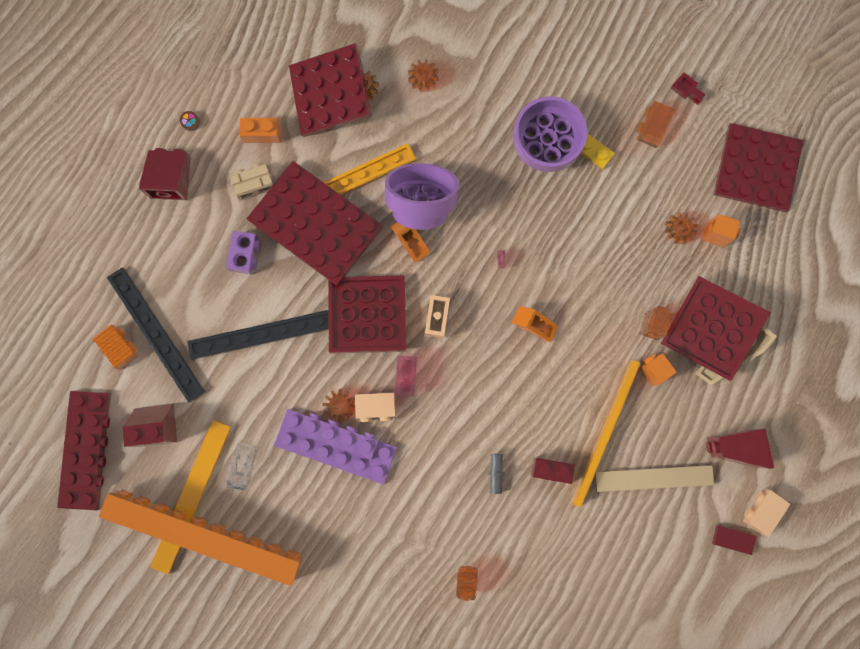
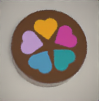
(189, 120)

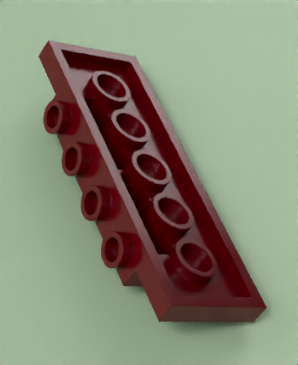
(84, 450)

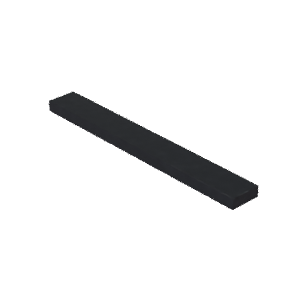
(156, 335)
(258, 335)

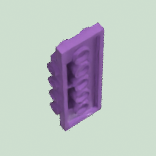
(335, 445)

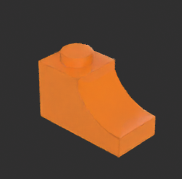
(411, 241)
(535, 323)

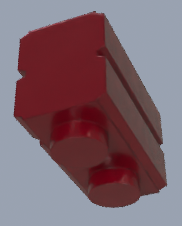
(552, 470)

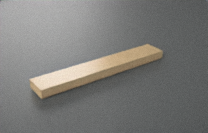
(654, 478)

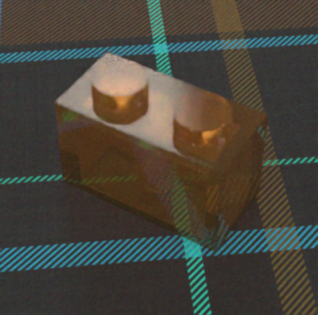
(655, 124)
(656, 323)

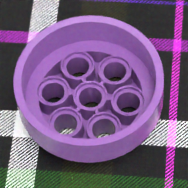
(557, 113)
(421, 195)

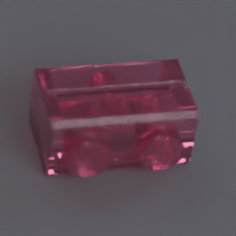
(406, 376)

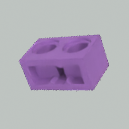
(237, 253)

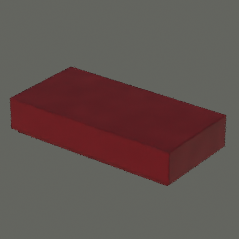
(734, 540)

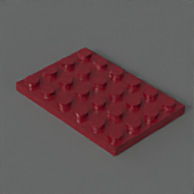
(314, 223)

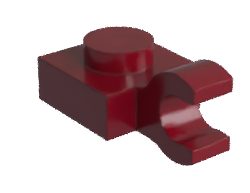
(686, 86)

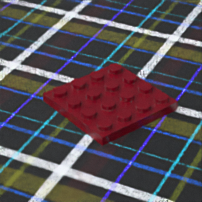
(330, 90)
(758, 167)
(367, 315)
(715, 328)

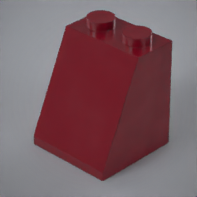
(166, 174)
(150, 426)
(742, 447)

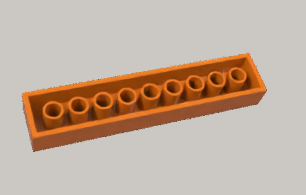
(201, 537)

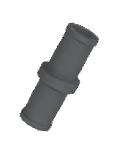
(496, 473)

